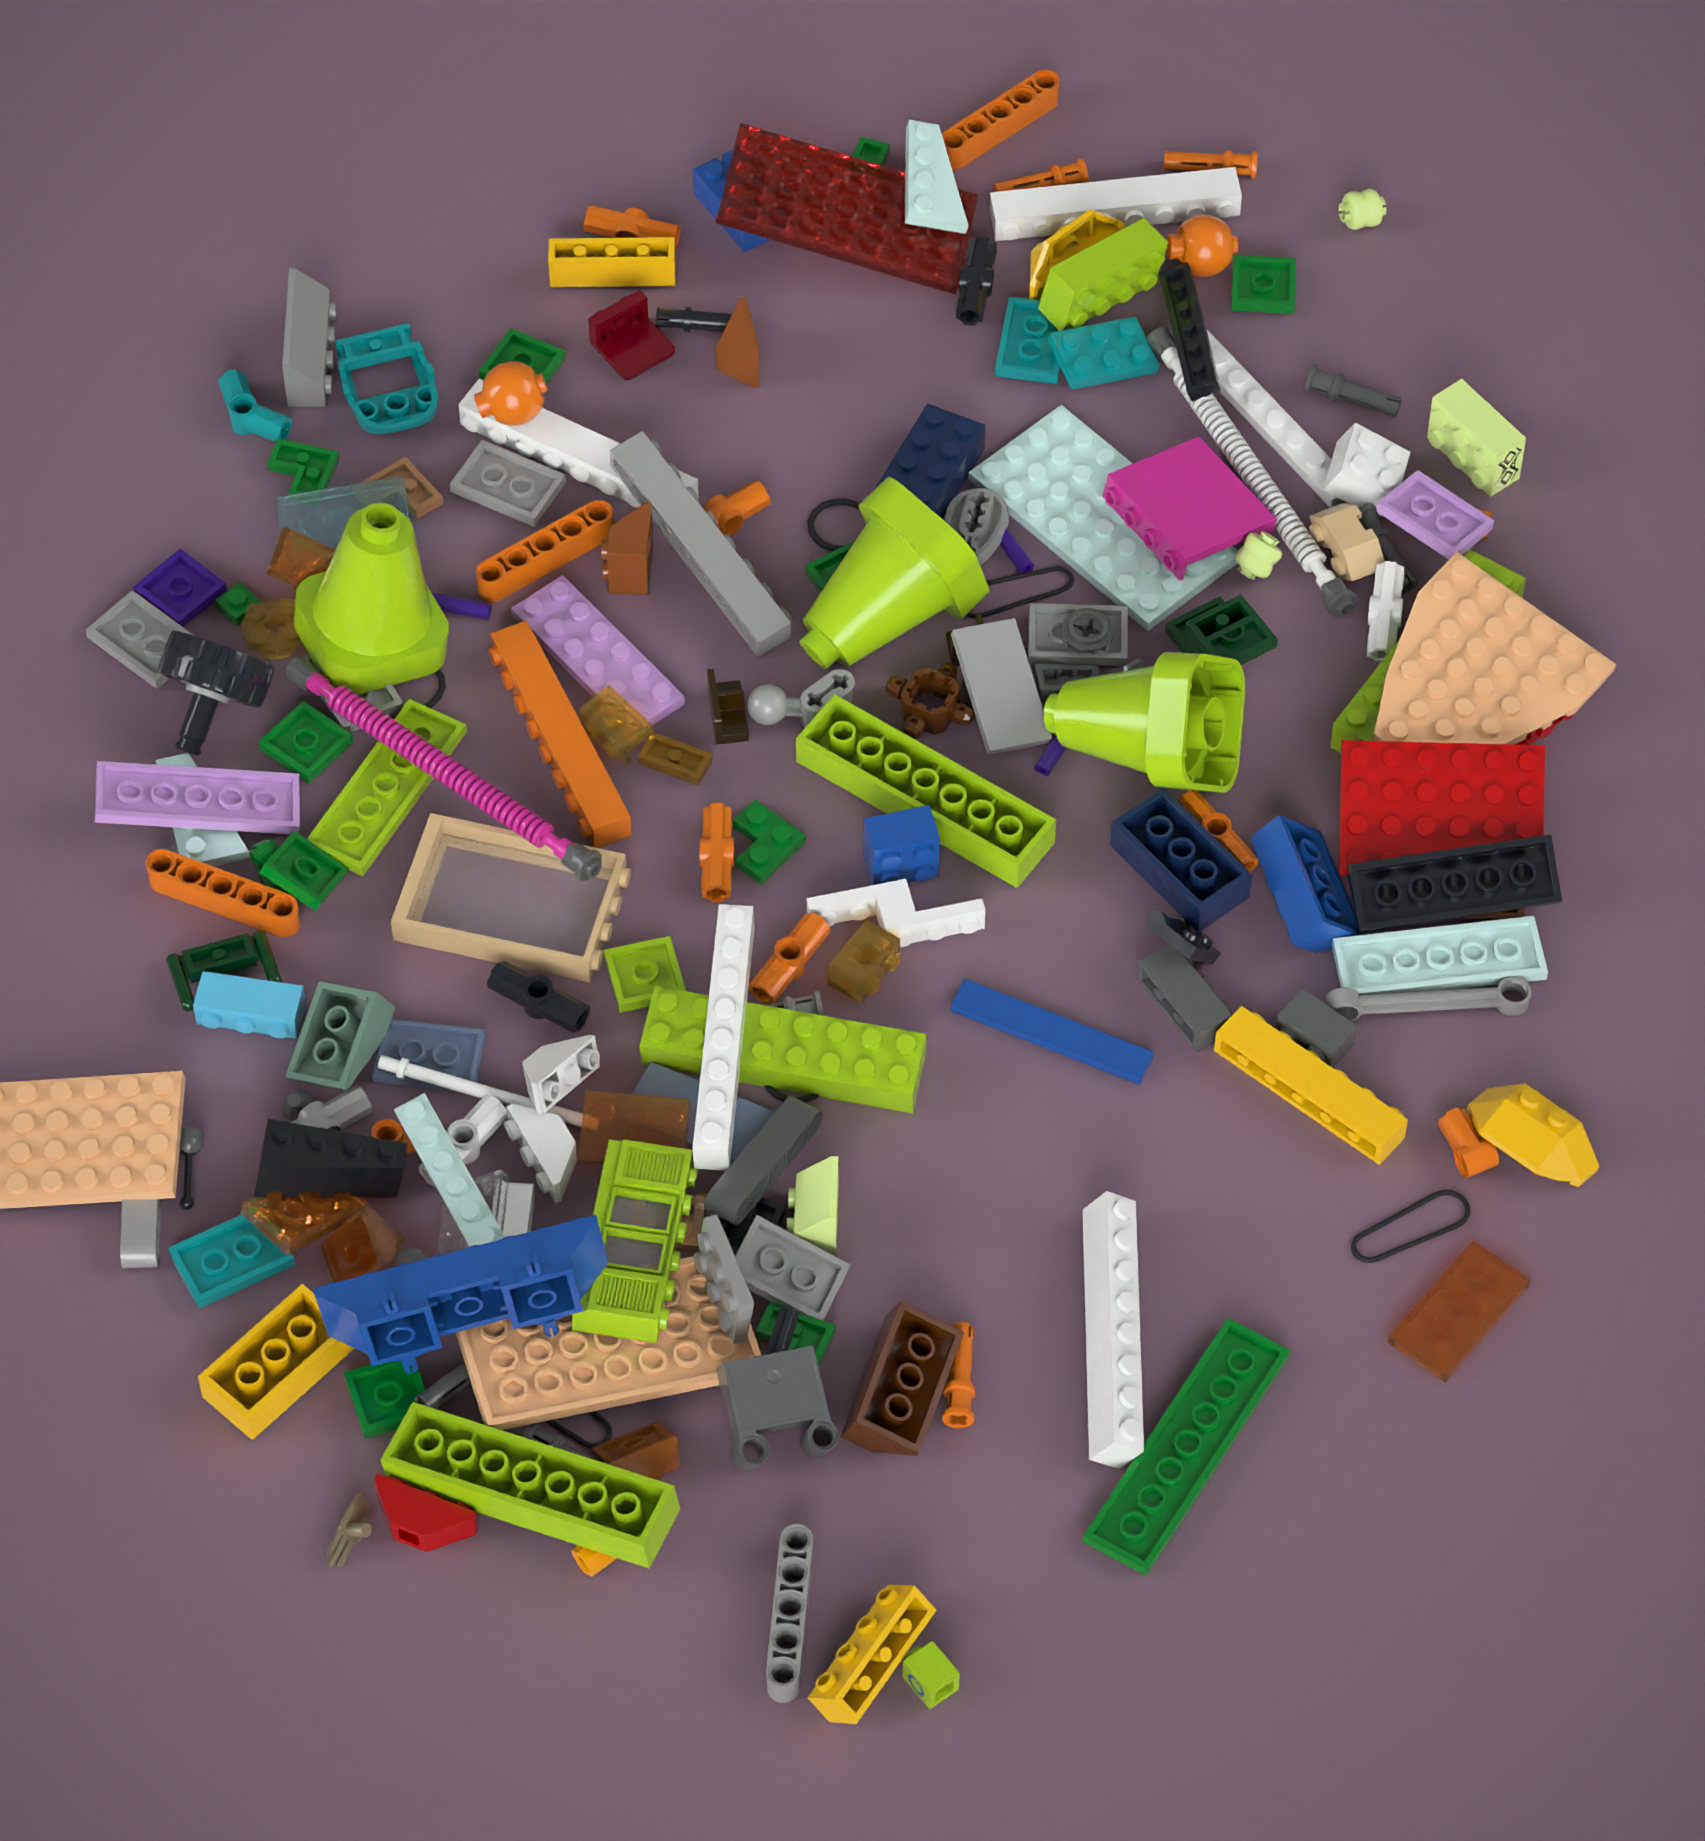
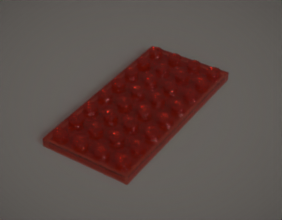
(836, 209)

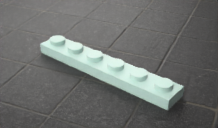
(448, 1172)

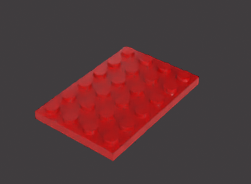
(1436, 797)

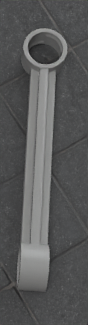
(1352, 1005)

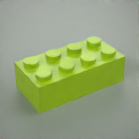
(1103, 275)

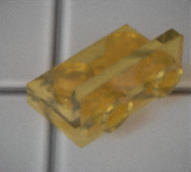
(614, 724)

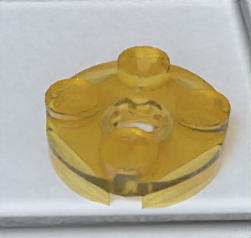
(260, 638)

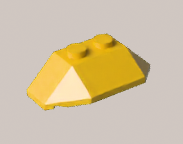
(1066, 242)
(1534, 1132)

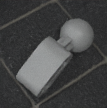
(770, 705)

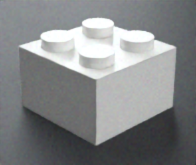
(1365, 467)

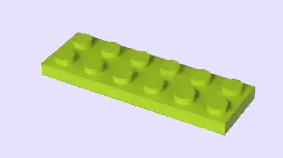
(382, 792)

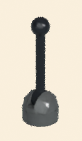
(190, 1145)

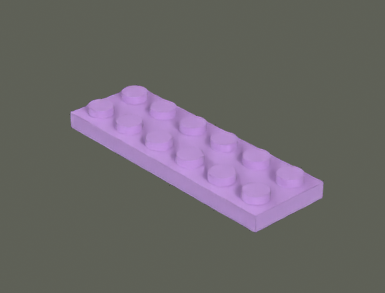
(596, 650)
(197, 797)

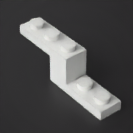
(896, 912)

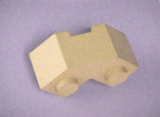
(1352, 547)

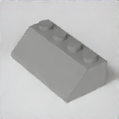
(308, 341)

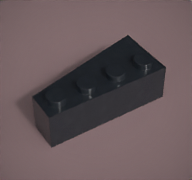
(327, 1162)

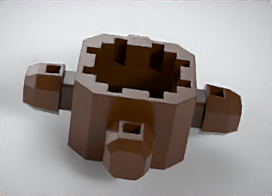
(943, 684)

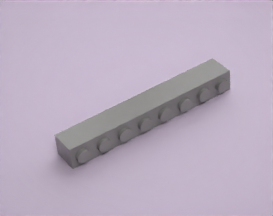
(701, 544)

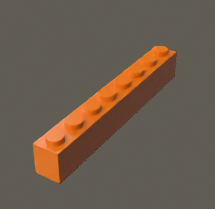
(560, 735)

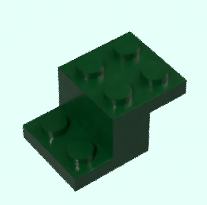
(1222, 630)

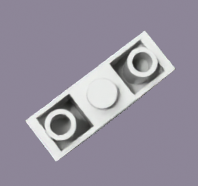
(558, 1069)
(545, 1146)

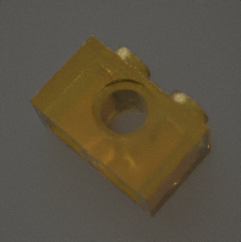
(867, 945)

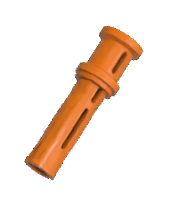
(1187, 161)
(1056, 174)
(959, 1389)

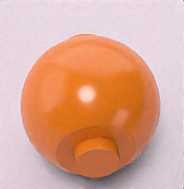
(1204, 244)
(512, 393)

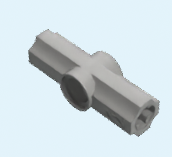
(337, 1112)

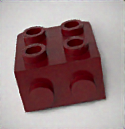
(629, 337)

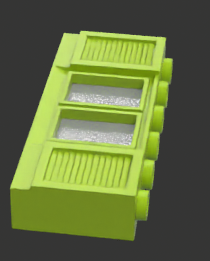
(640, 1225)

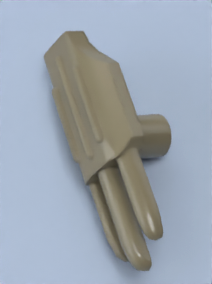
(350, 1531)

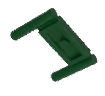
(221, 958)

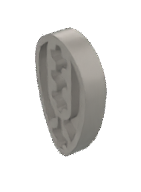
(991, 523)

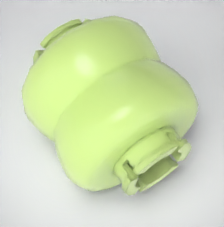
(1362, 209)
(1258, 555)

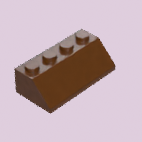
(902, 1382)

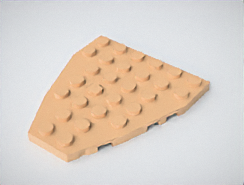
(1482, 665)

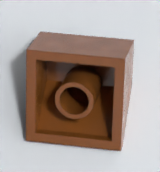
(629, 553)

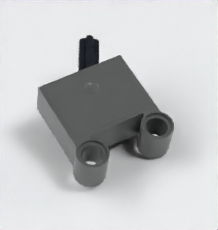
(775, 1395)

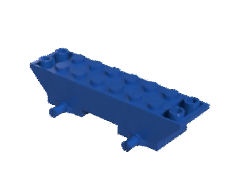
(412, 1305)

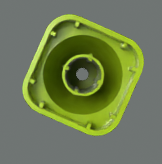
(892, 579)
(371, 610)
(1162, 719)

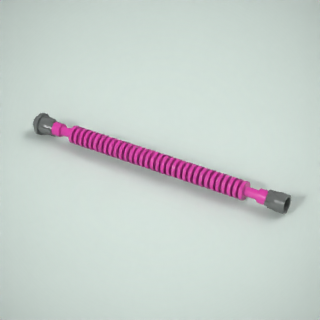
(497, 804)

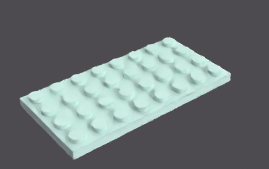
(1055, 491)

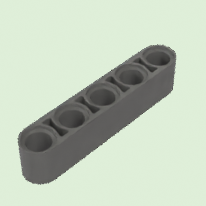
(763, 1160)

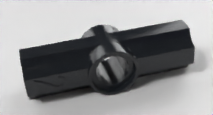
(976, 281)
(523, 989)

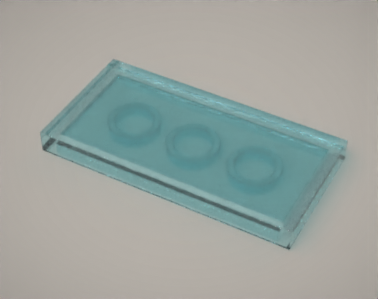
(325, 512)

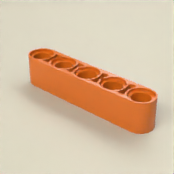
(1001, 118)
(544, 551)
(234, 903)

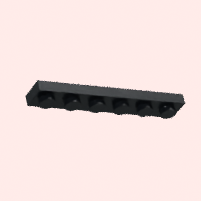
(1189, 331)

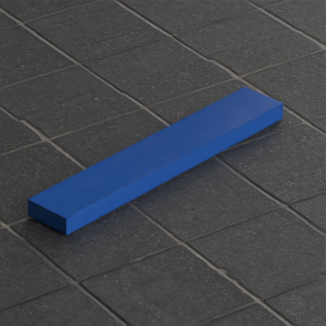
(1052, 1031)

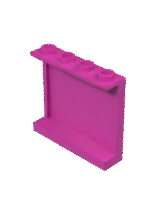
(1186, 504)

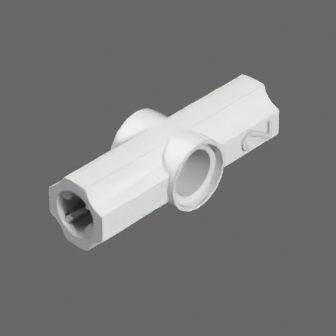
(1385, 610)
(474, 1127)

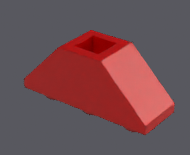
(422, 1516)

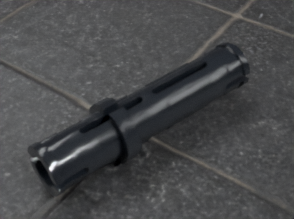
(690, 319)

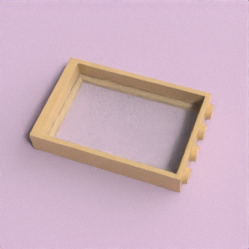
(505, 900)

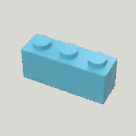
(249, 1005)

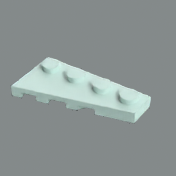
(929, 181)
(206, 845)

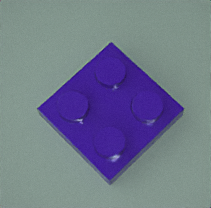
(180, 587)

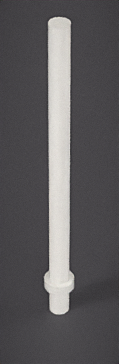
(404, 1068)

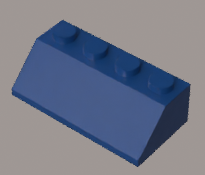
(1304, 884)

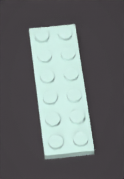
(1441, 957)

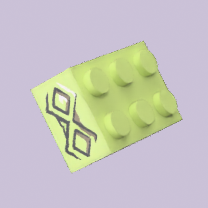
(1476, 437)

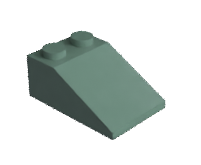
(339, 1035)

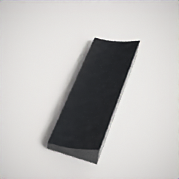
(1454, 883)

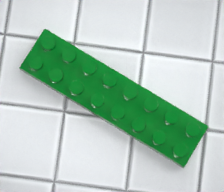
(1186, 1447)

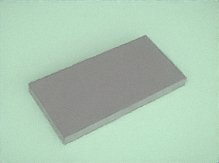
(1001, 686)

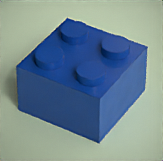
(901, 846)

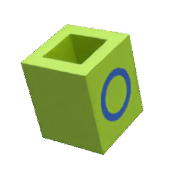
(930, 1674)

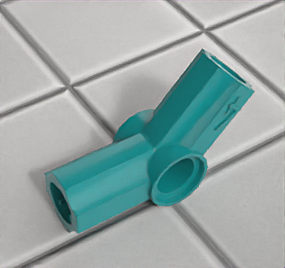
(246, 414)

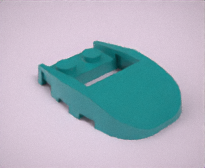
(395, 409)

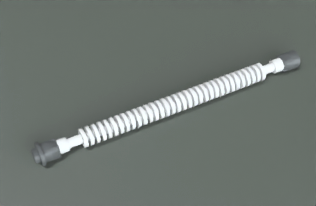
(1252, 473)

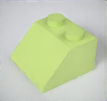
(816, 1204)

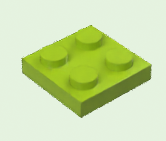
(641, 967)

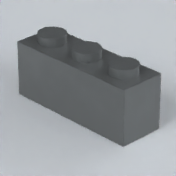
(1183, 996)

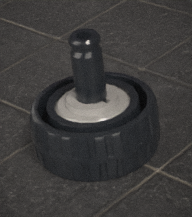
(213, 676)

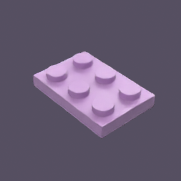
(1435, 515)

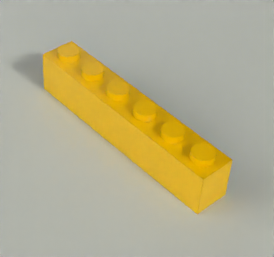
(1311, 1084)

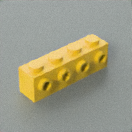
(611, 262)
(871, 1653)

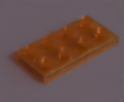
(1459, 1311)

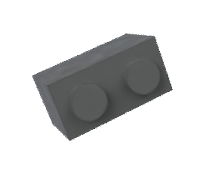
(1317, 1027)

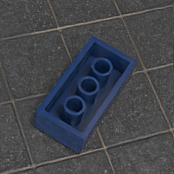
(937, 456)
(1180, 860)

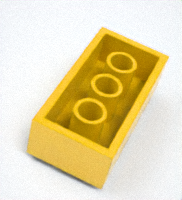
(272, 1364)

